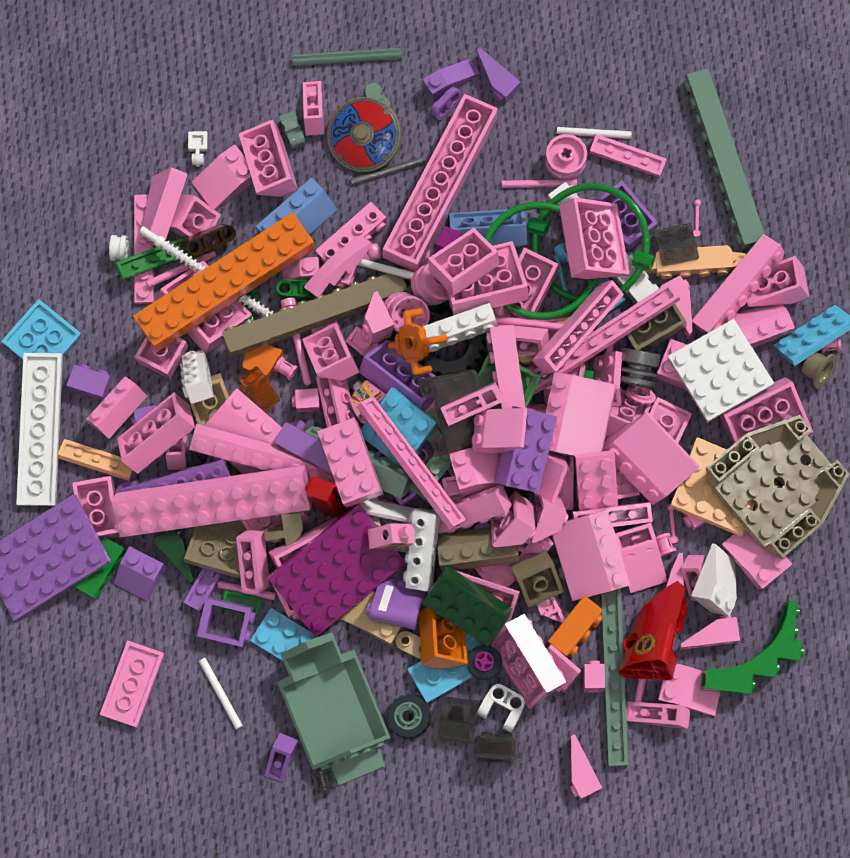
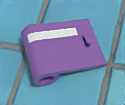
(395, 604)

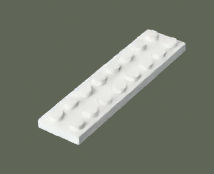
(39, 429)

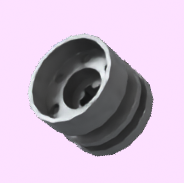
(638, 367)

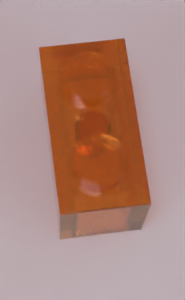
(258, 389)

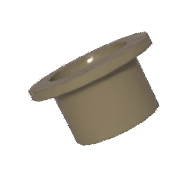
(819, 368)

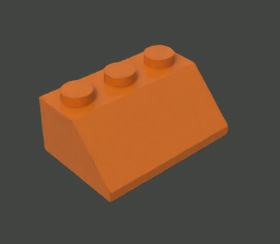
(441, 641)

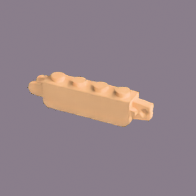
(711, 260)

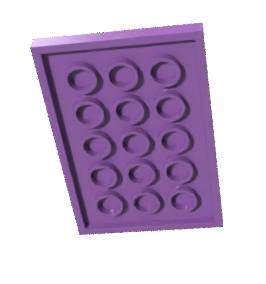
(48, 557)

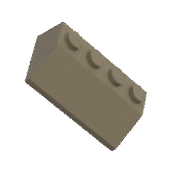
(473, 550)

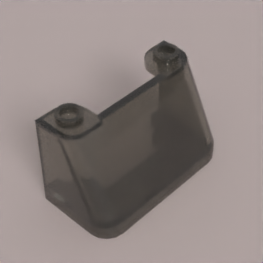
(445, 390)

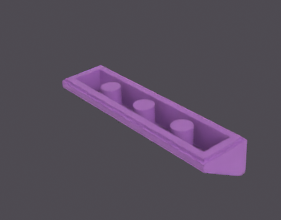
(303, 446)

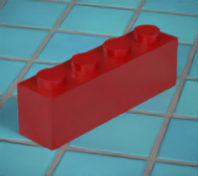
(325, 497)

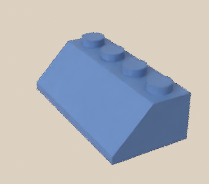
(308, 204)
(512, 229)

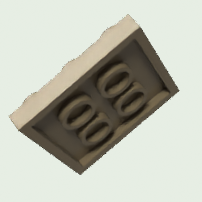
(216, 547)

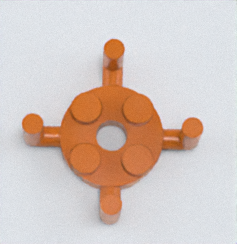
(419, 340)

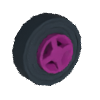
(484, 655)

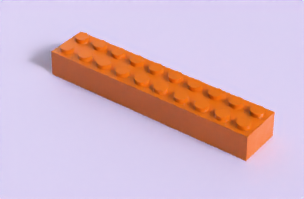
(224, 282)

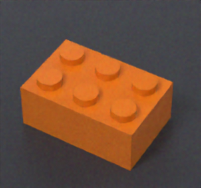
(576, 627)

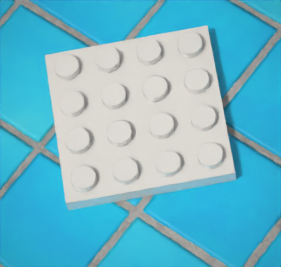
(720, 370)

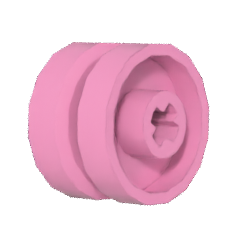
(566, 157)
(427, 287)

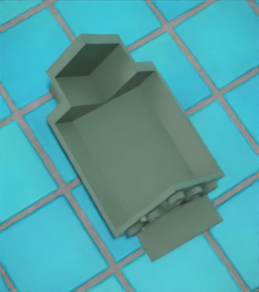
(333, 709)

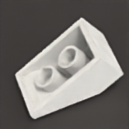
(717, 583)

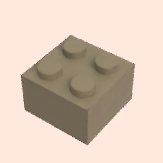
(537, 579)

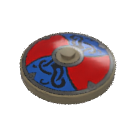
(364, 134)

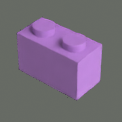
(89, 382)

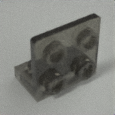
(676, 244)

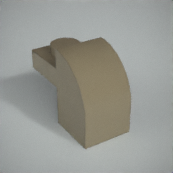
(290, 529)

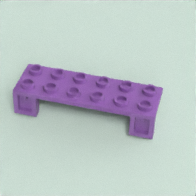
(213, 468)

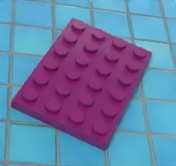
(334, 571)

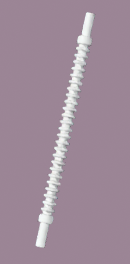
(159, 241)

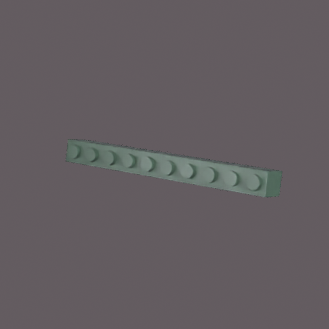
(725, 158)

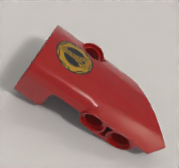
(652, 635)

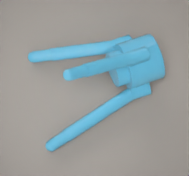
(561, 255)

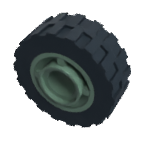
(399, 708)

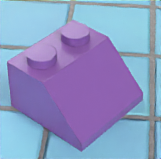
(139, 573)

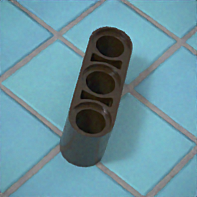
(216, 239)

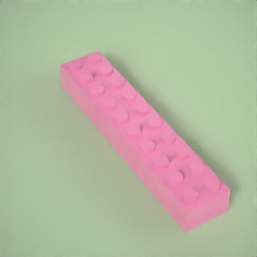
(440, 183)
(211, 501)

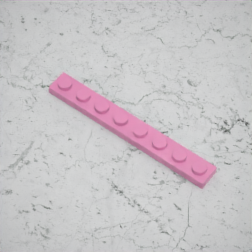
(411, 463)

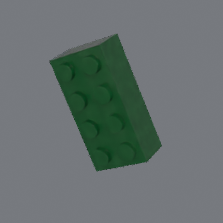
(467, 605)

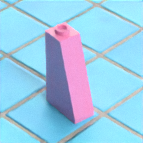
(163, 201)

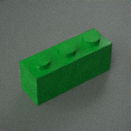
(95, 583)

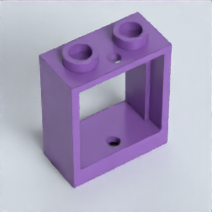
(206, 618)

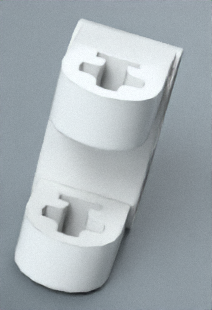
(489, 700)

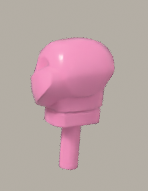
(373, 253)

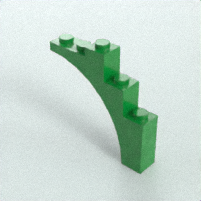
(782, 647)

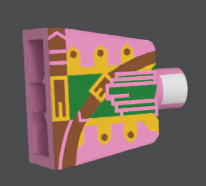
(363, 391)
(399, 536)

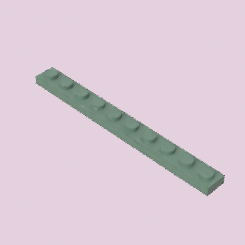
(614, 682)

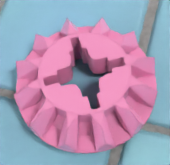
(640, 395)

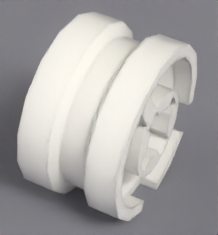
(118, 247)

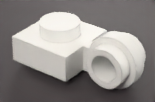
(197, 143)

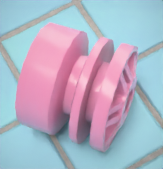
(405, 301)

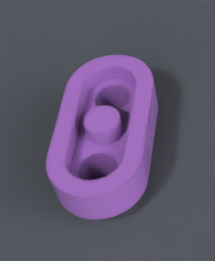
(446, 103)

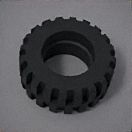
(472, 359)

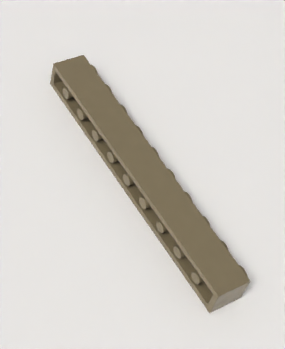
(309, 314)

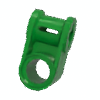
(296, 289)

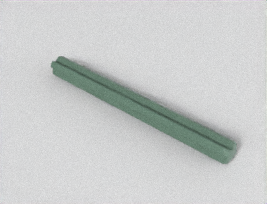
(346, 56)

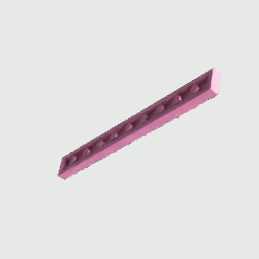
(614, 330)

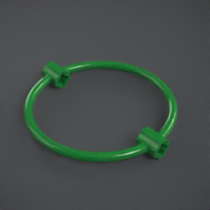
(641, 259)
(515, 309)

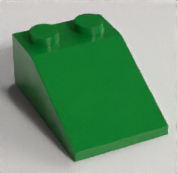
(529, 379)

